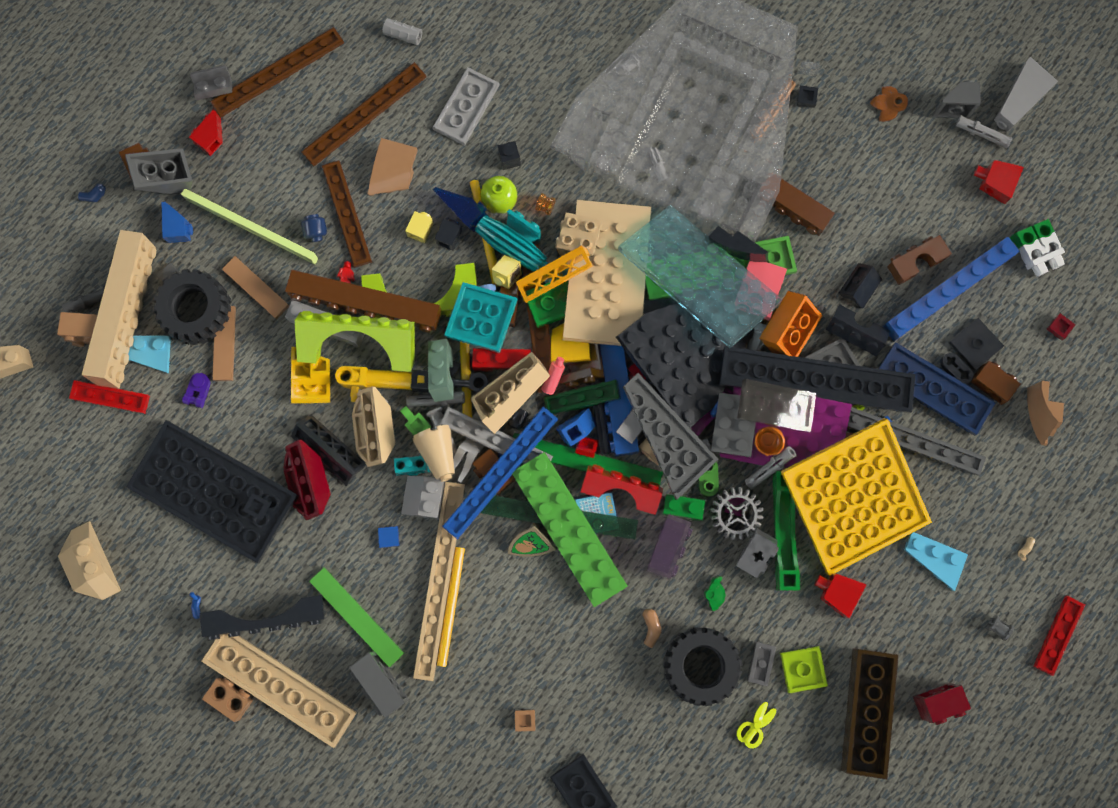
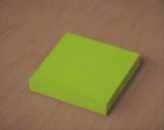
(803, 669)

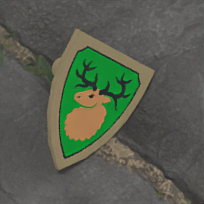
(530, 543)

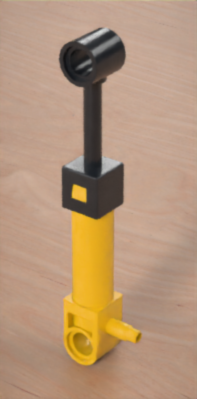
(416, 380)

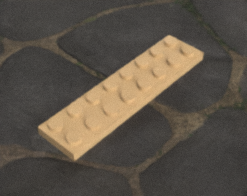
(280, 688)

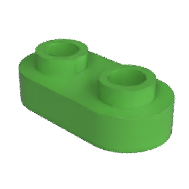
(712, 478)

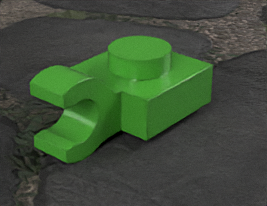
(415, 423)

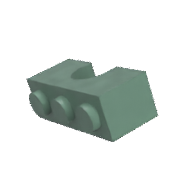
(439, 379)

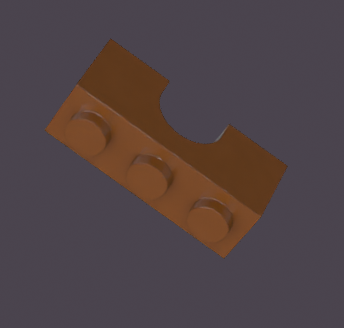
(932, 251)

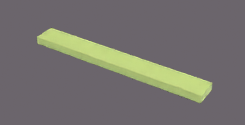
(250, 226)

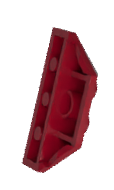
(306, 478)

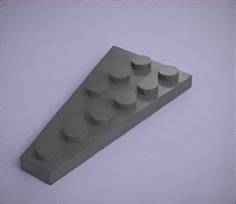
(674, 444)

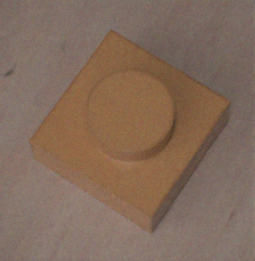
(525, 720)

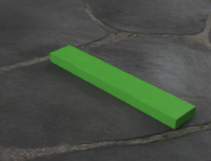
(357, 617)

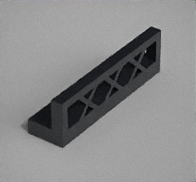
(334, 462)

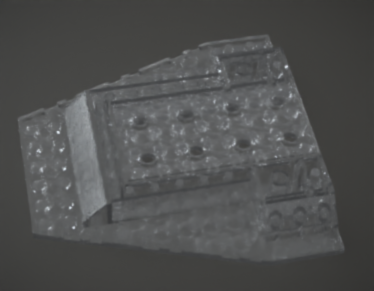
(738, 166)

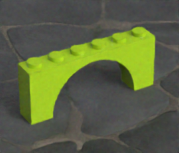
(463, 273)
(394, 335)

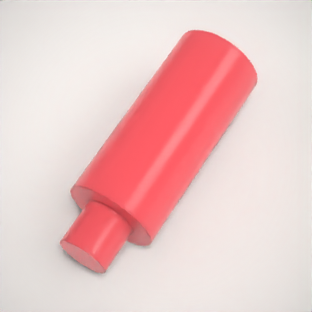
(555, 372)

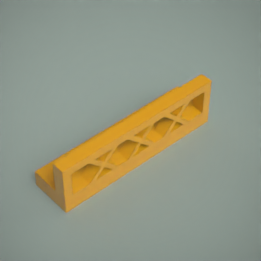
(551, 270)

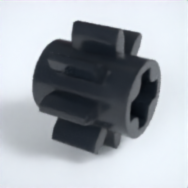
(519, 419)

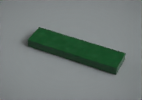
(582, 397)

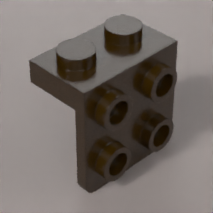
(585, 371)

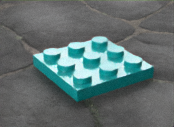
(481, 317)

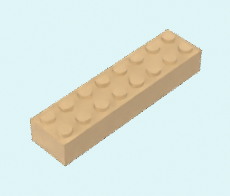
(119, 310)

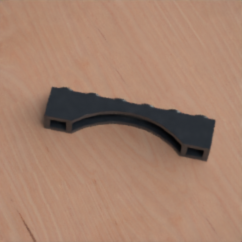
(220, 622)

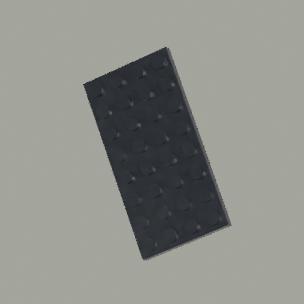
(210, 490)

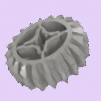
(730, 520)

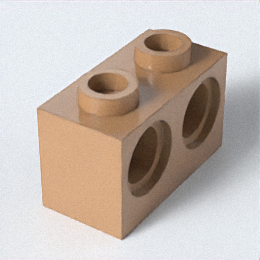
(225, 704)

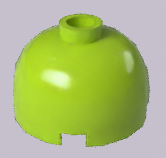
(498, 194)

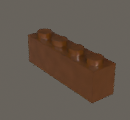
(802, 209)

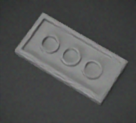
(466, 106)

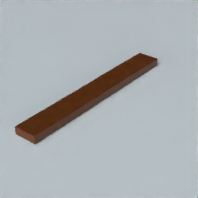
(277, 72)
(363, 114)

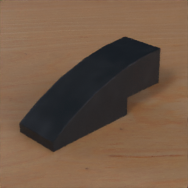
(738, 245)

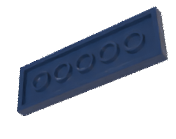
(940, 390)

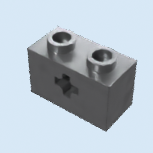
(758, 542)

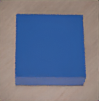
(388, 537)

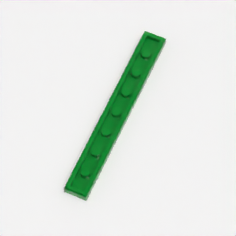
(568, 458)

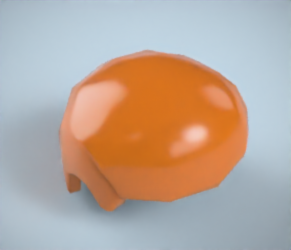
(769, 441)

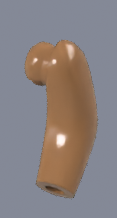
(653, 626)

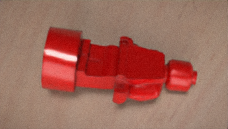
(345, 273)

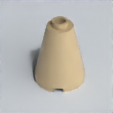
(437, 451)

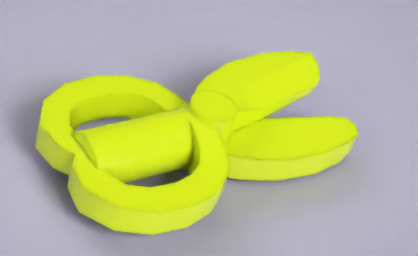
(759, 721)

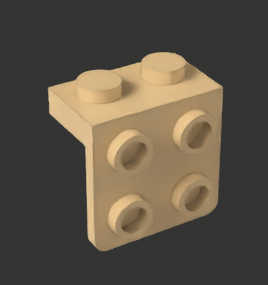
(578, 231)

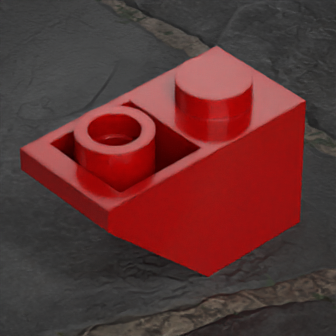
(208, 134)

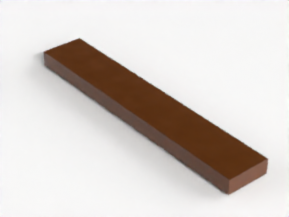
(346, 214)

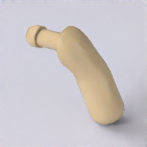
(1027, 548)

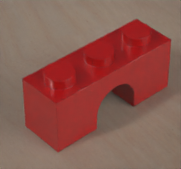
(487, 360)

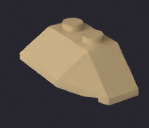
(372, 427)
(87, 564)

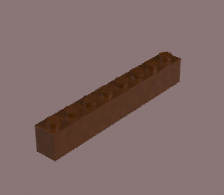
(362, 300)

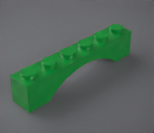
(786, 559)

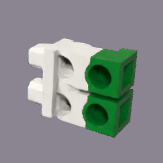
(1039, 245)

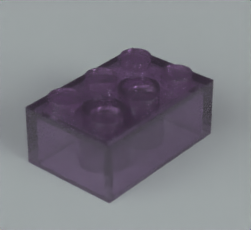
(669, 547)

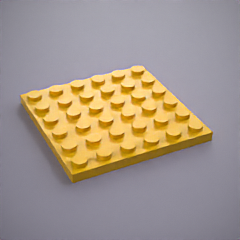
(856, 496)

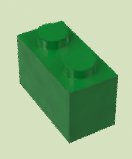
(683, 507)

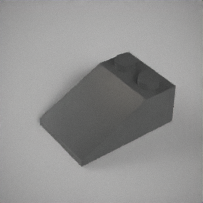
(160, 171)

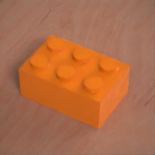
(791, 325)

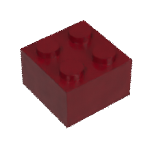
(942, 703)

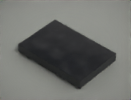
(582, 786)

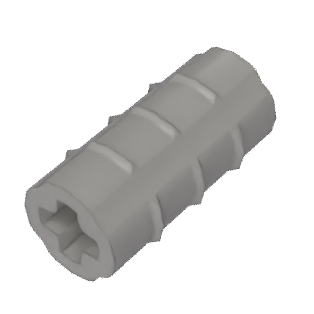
(402, 31)

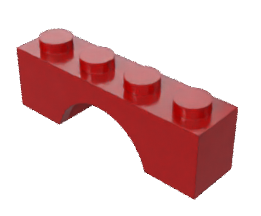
(645, 494)

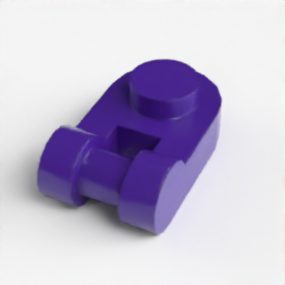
(198, 383)

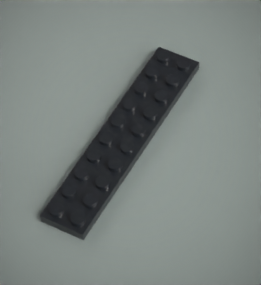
(827, 379)

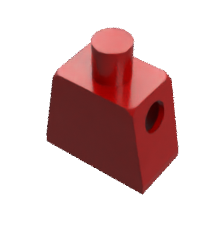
(999, 179)
(840, 593)

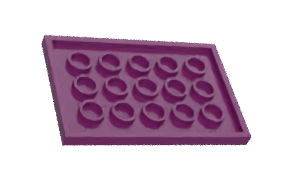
(827, 428)

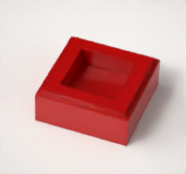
(587, 447)

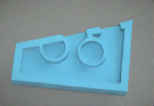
(151, 351)
(938, 558)

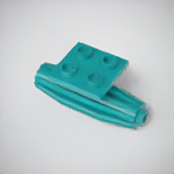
(514, 239)

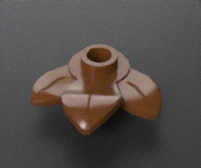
(887, 104)

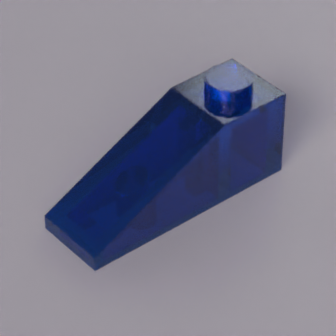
(463, 207)

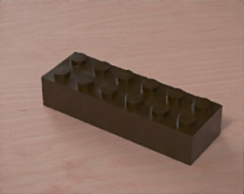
(869, 713)

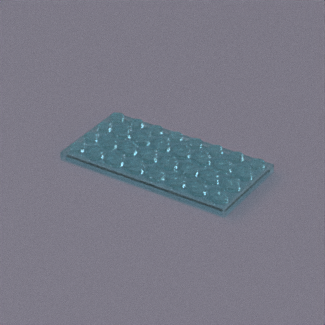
(700, 275)

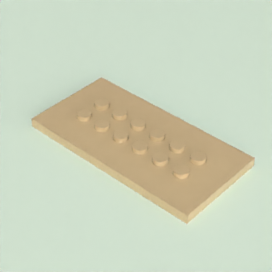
(612, 291)

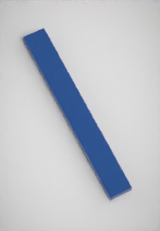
(500, 473)

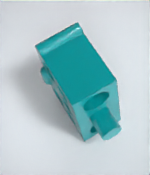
(411, 466)

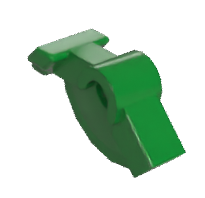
(715, 593)

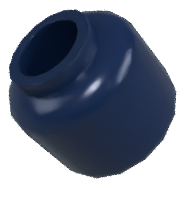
(314, 227)

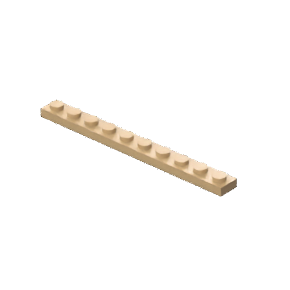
(438, 586)

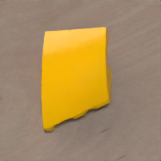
(569, 350)
(309, 380)

